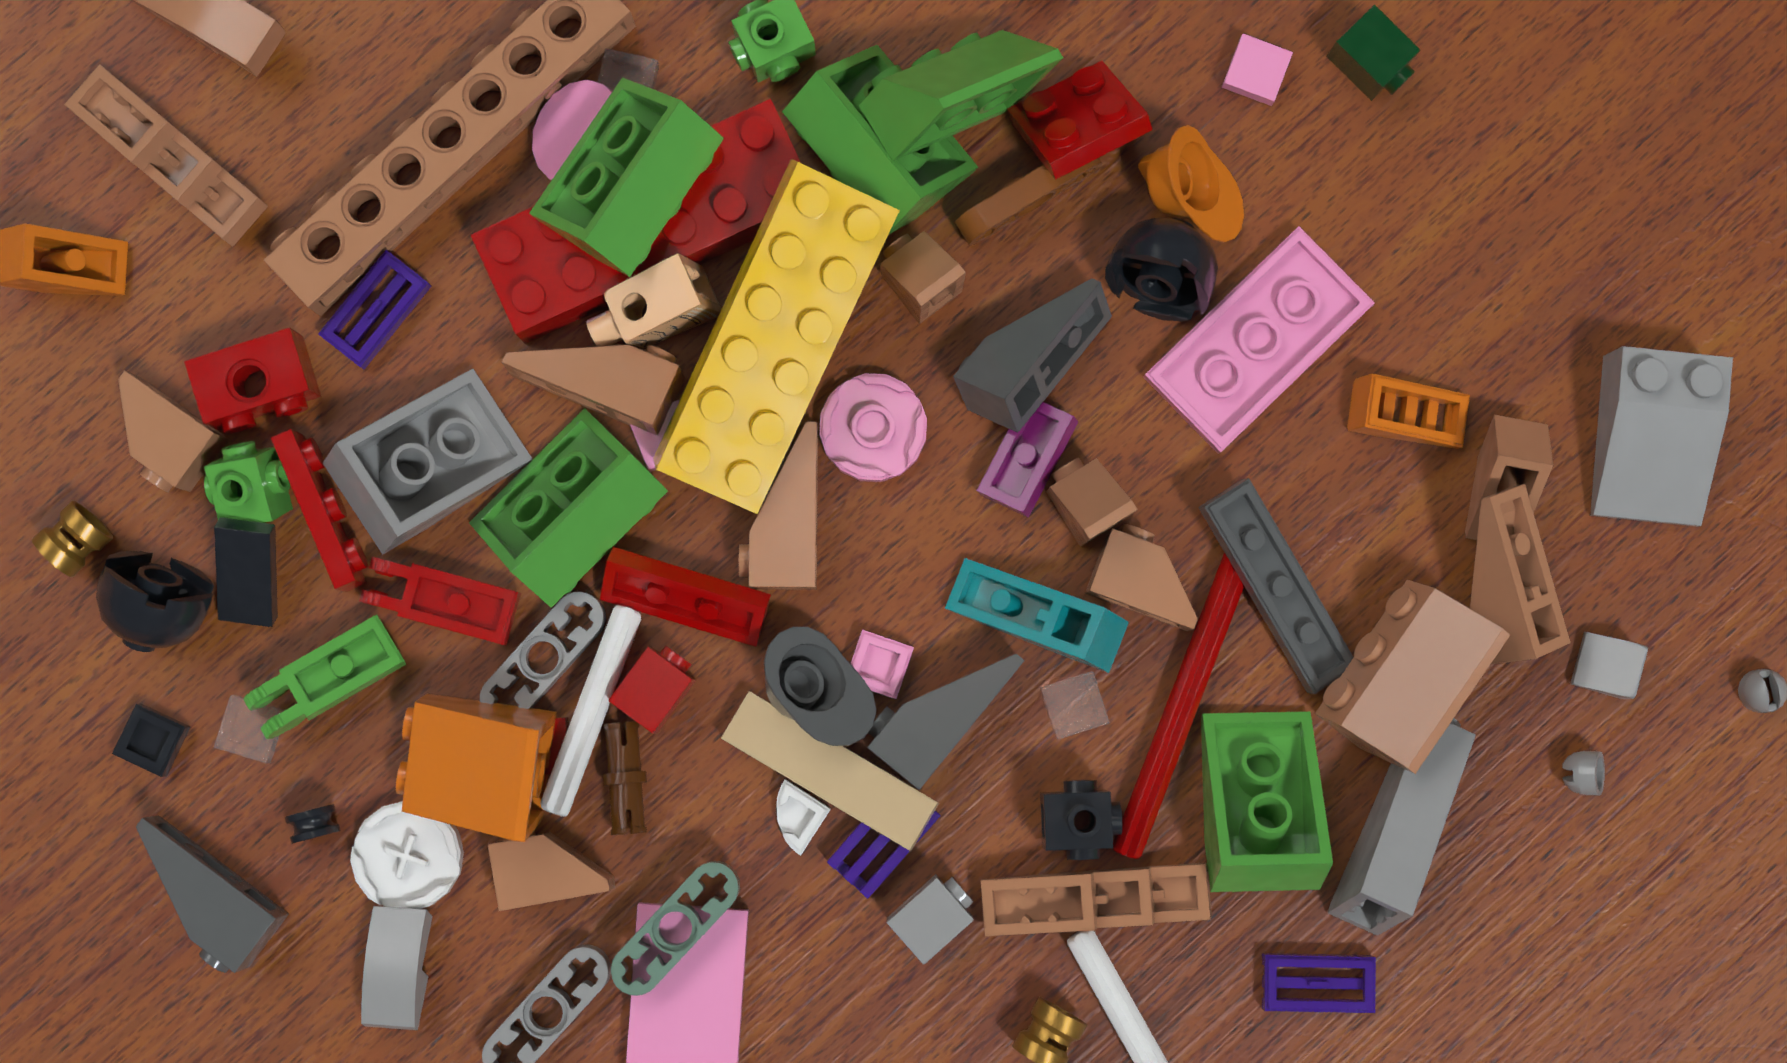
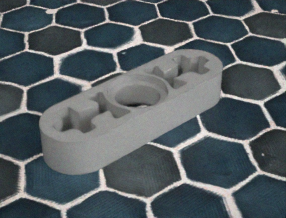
(561, 618)
(564, 971)

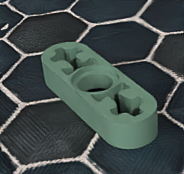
(636, 947)

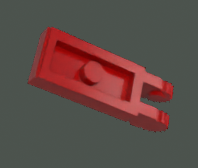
(447, 601)

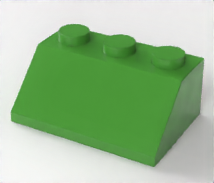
(954, 89)
(839, 133)
(627, 175)
(567, 508)

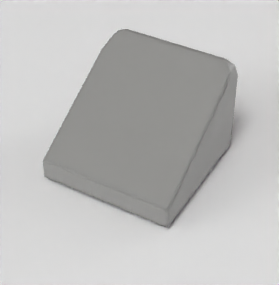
(1609, 665)

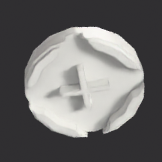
(406, 858)

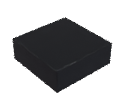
(151, 740)

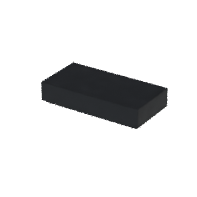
(246, 571)

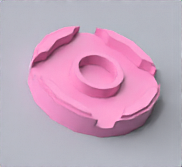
(565, 121)
(873, 427)

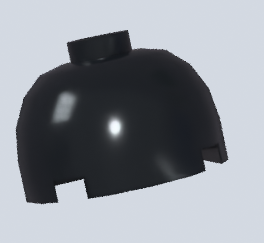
(1165, 268)
(150, 602)

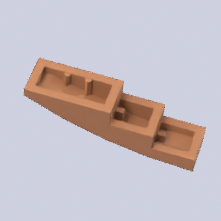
(166, 155)
(1095, 899)

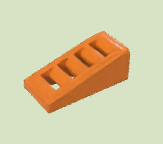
(1374, 406)

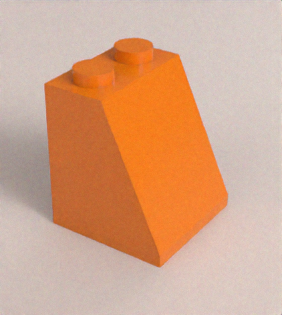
(476, 764)

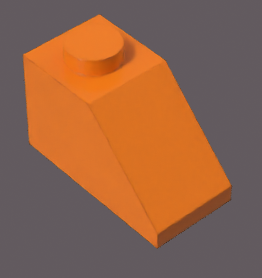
(61, 261)

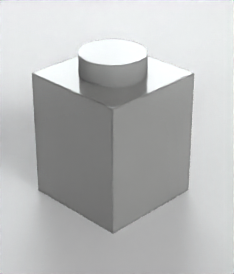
(931, 917)

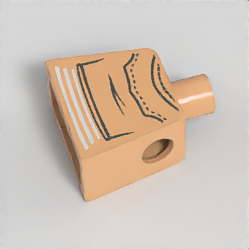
(676, 301)

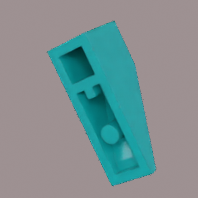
(1038, 614)

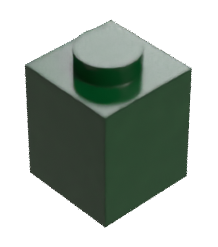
(1374, 54)

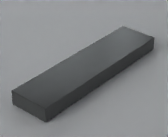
(1277, 585)

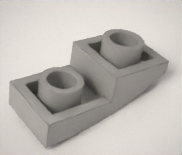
(393, 968)

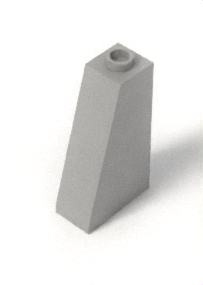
(1401, 837)

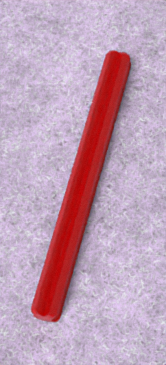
(1179, 711)

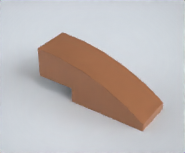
(223, 27)

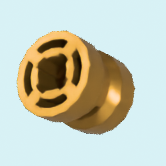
(72, 538)
(1049, 1033)

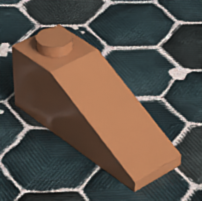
(611, 380)
(785, 530)
(1514, 578)

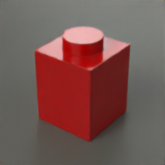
(654, 688)

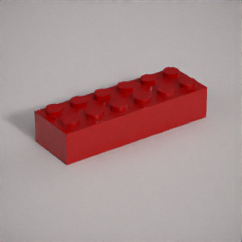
(553, 282)

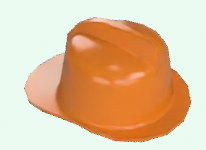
(1194, 184)

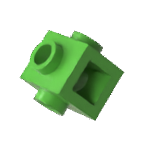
(771, 39)
(248, 484)

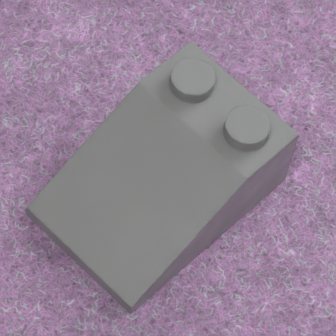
(1659, 434)
(425, 460)

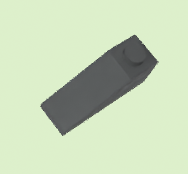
(1029, 357)
(930, 726)
(212, 901)

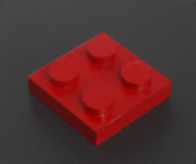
(1079, 119)

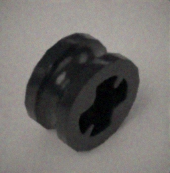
(312, 823)

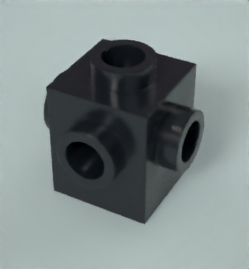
(1058, 820)

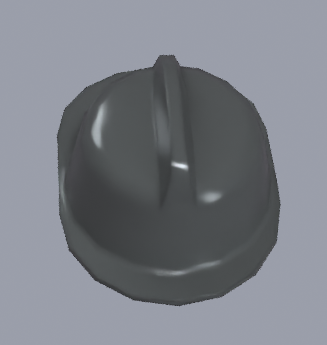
(817, 687)

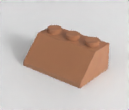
(1411, 675)

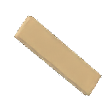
(830, 772)

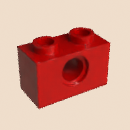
(221, 377)

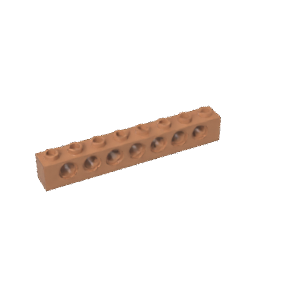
(443, 170)

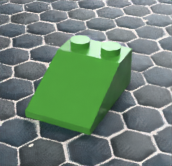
(1263, 803)

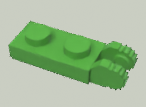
(328, 675)

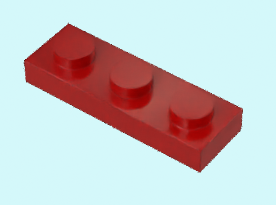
(321, 509)
(684, 596)

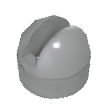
(1754, 692)
(1588, 772)

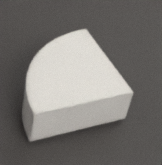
(798, 815)

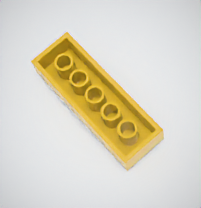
(774, 336)

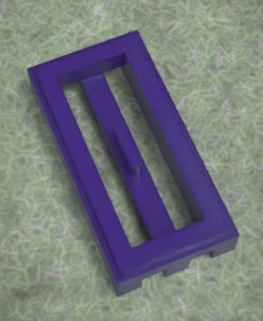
(389, 324)
(852, 874)
(1271, 982)

